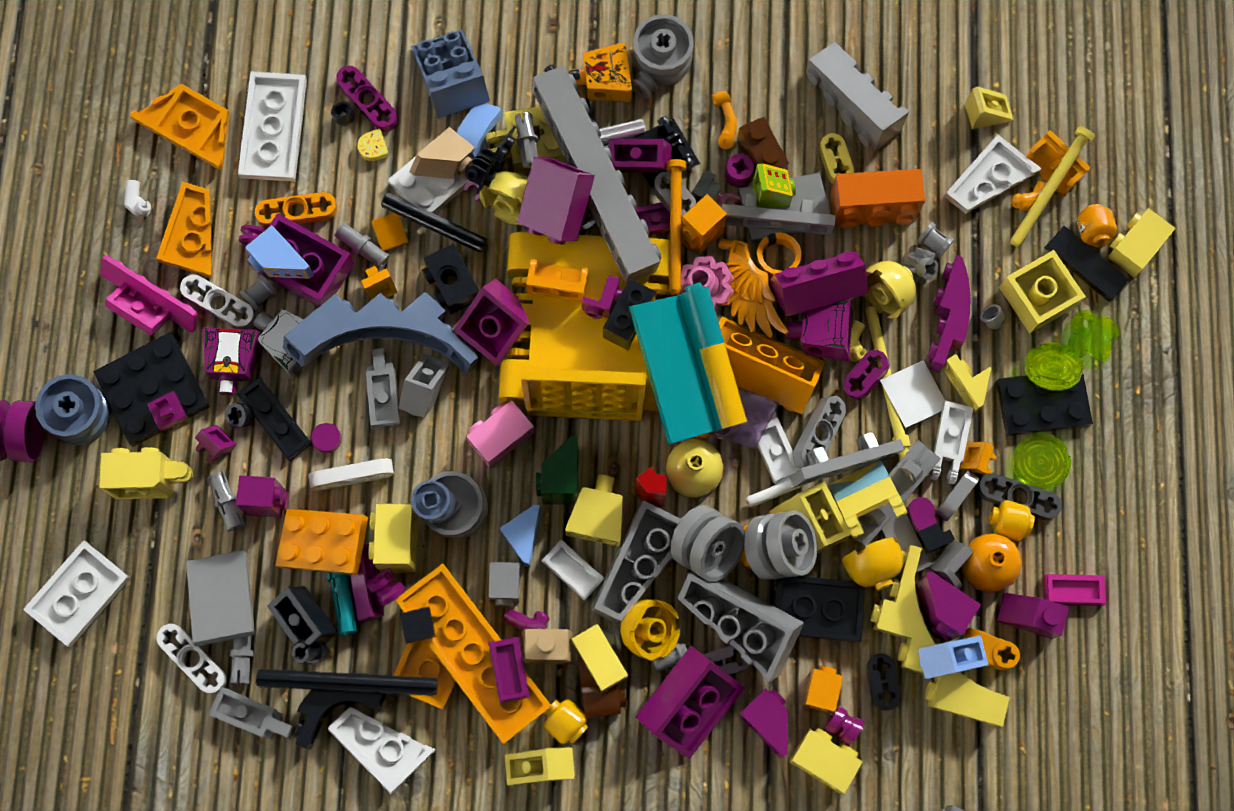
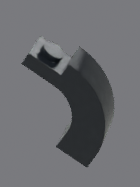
(320, 703)

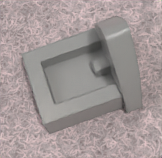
(951, 561)

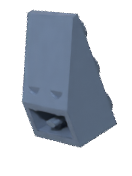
(450, 73)

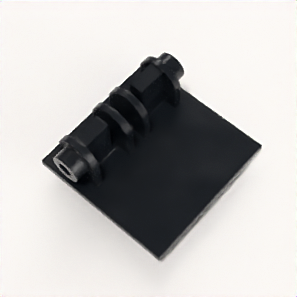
(670, 132)
(489, 163)

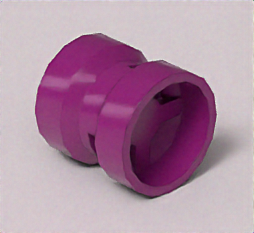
(844, 726)

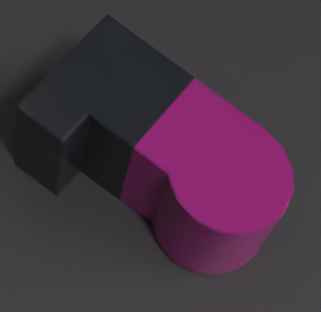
(926, 526)

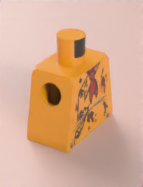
(605, 74)

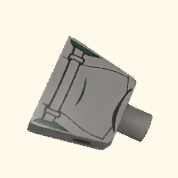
(273, 336)

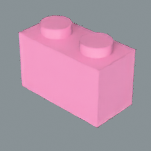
(500, 433)

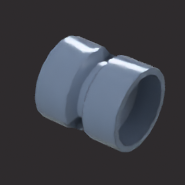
(433, 502)

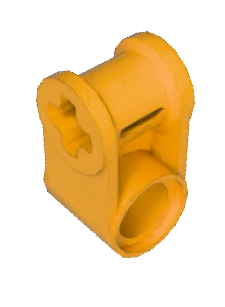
(993, 646)

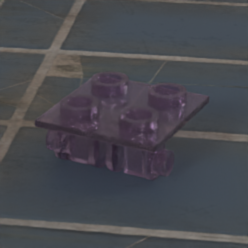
(758, 415)

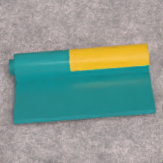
(688, 364)

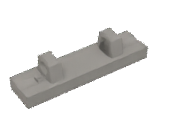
(777, 219)
(868, 453)
(918, 463)

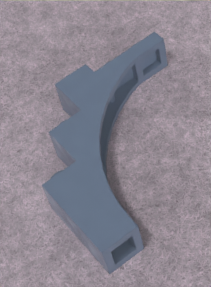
(338, 324)

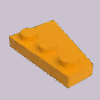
(188, 232)

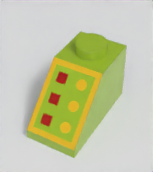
(772, 187)

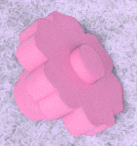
(710, 274)

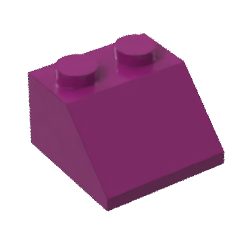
(493, 321)
(945, 607)

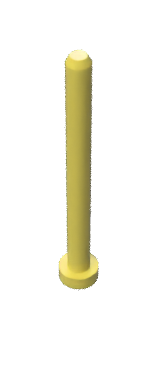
(1083, 136)

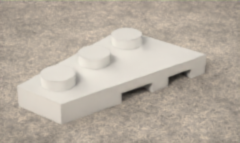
(379, 749)

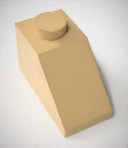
(443, 156)

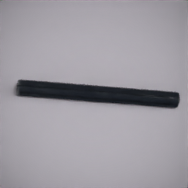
(347, 682)

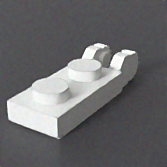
(952, 438)

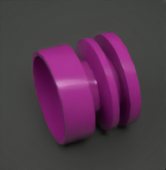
(20, 431)

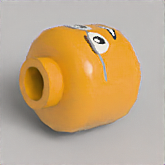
(1096, 225)

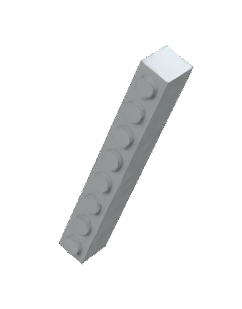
(583, 149)

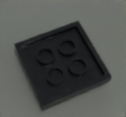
(146, 376)

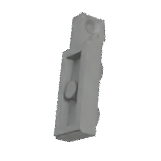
(382, 392)
(249, 715)

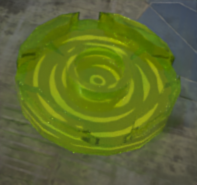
(1053, 366)
(1041, 461)

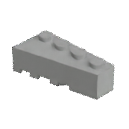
(856, 97)
(637, 561)
(745, 621)

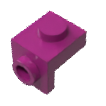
(609, 297)

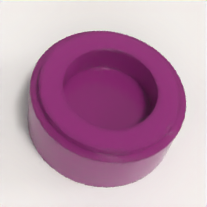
(326, 437)

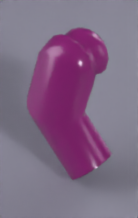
(524, 622)

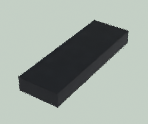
(1087, 263)
(275, 419)

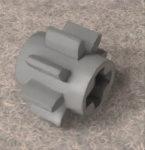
(921, 265)

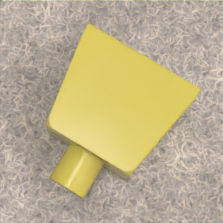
(597, 514)

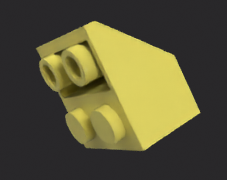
(822, 513)

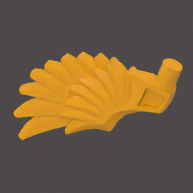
(751, 289)

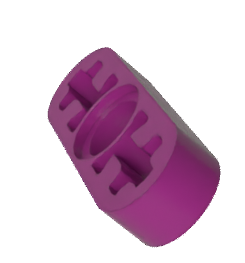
(365, 86)

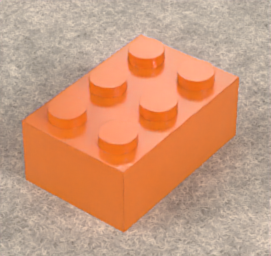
(877, 197)

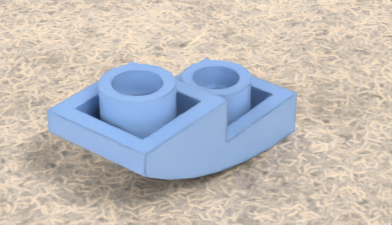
(478, 124)

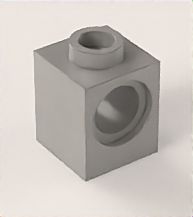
(504, 583)

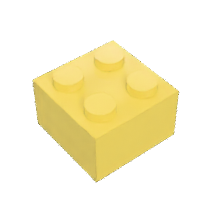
(1041, 291)
(394, 538)

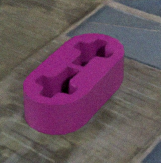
(871, 379)

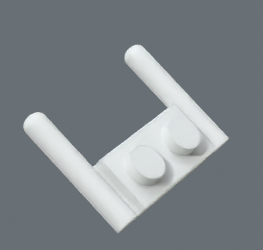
(779, 461)

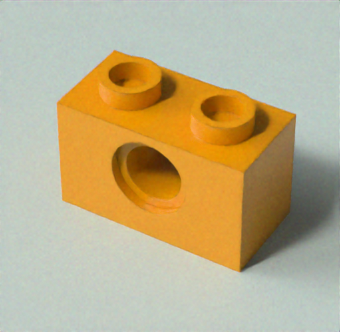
(702, 224)

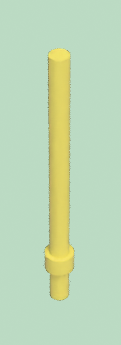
(878, 344)

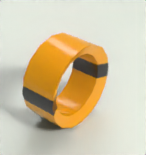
(782, 239)

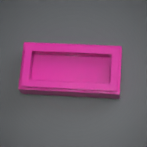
(1075, 589)

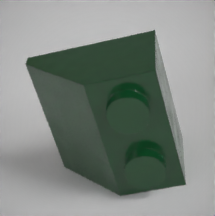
(559, 475)

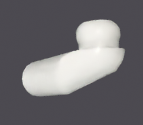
(133, 201)

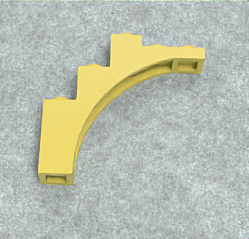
(903, 619)

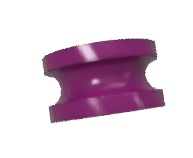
(250, 233)

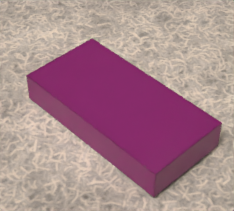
(509, 670)

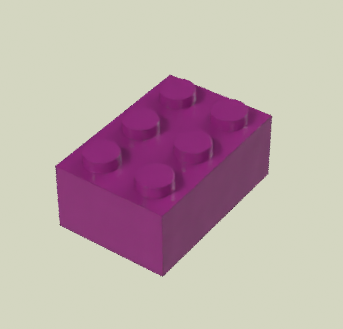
(327, 261)

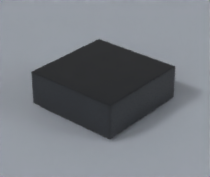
(417, 625)

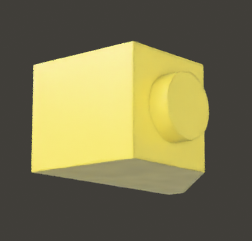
(539, 766)

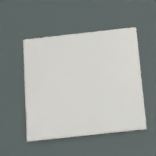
(913, 393)

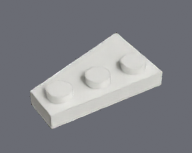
(990, 175)

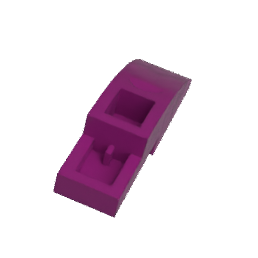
(954, 308)

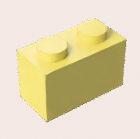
(1141, 242)
(826, 760)

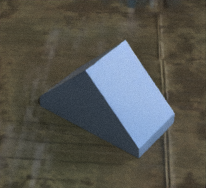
(522, 532)

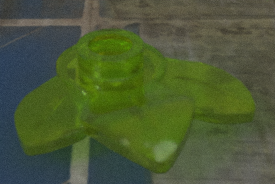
(1094, 339)

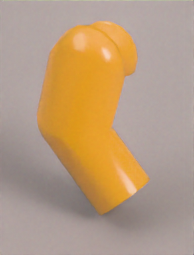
(1026, 200)

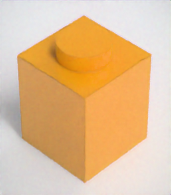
(823, 689)

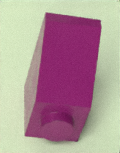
(1033, 615)
(769, 720)

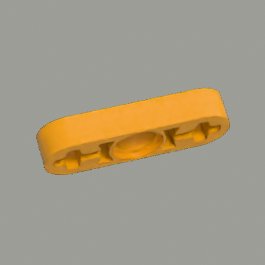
(315, 199)

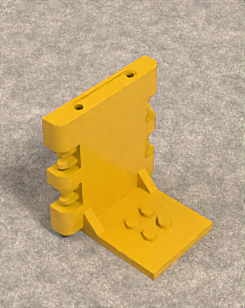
(569, 362)

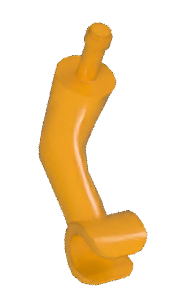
(727, 136)

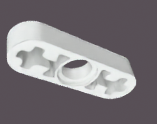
(196, 299)
(351, 474)
(170, 649)

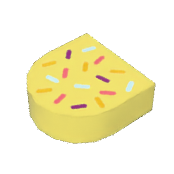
(372, 146)

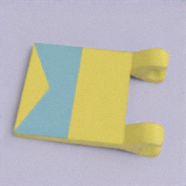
(865, 492)

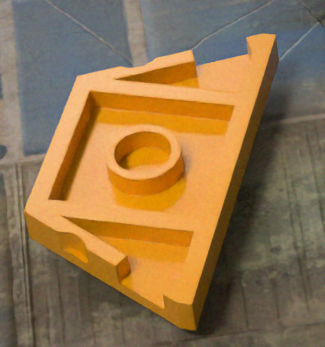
(189, 123)

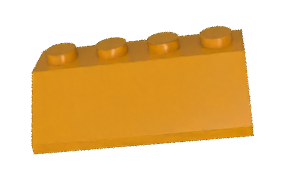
(770, 366)

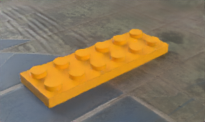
(465, 652)

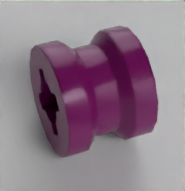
(738, 177)
(385, 587)

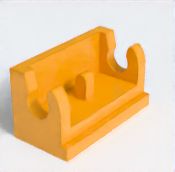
(1048, 154)
(557, 281)

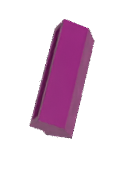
(365, 601)

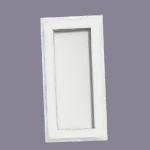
(572, 570)

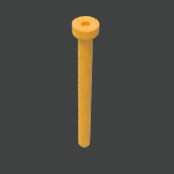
(676, 167)

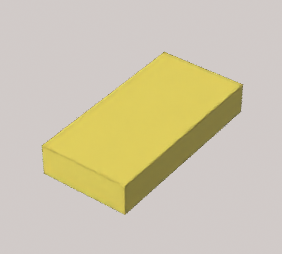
(599, 658)

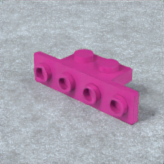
(142, 301)

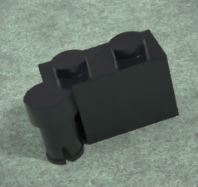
(303, 622)

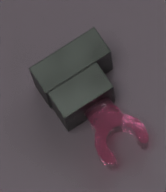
(707, 186)

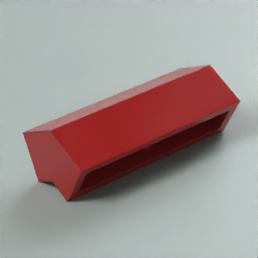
(651, 488)

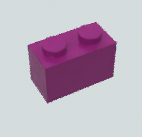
(640, 155)
(261, 496)

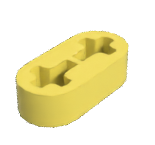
(828, 158)

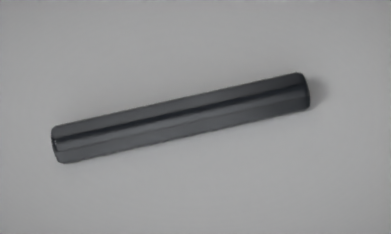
(433, 222)

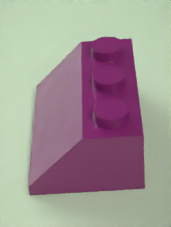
(819, 283)
(689, 702)

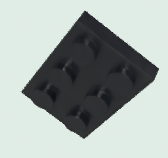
(1036, 409)
(826, 606)

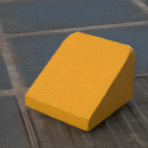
(389, 231)

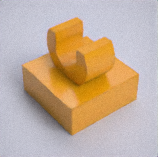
(378, 283)
(977, 457)

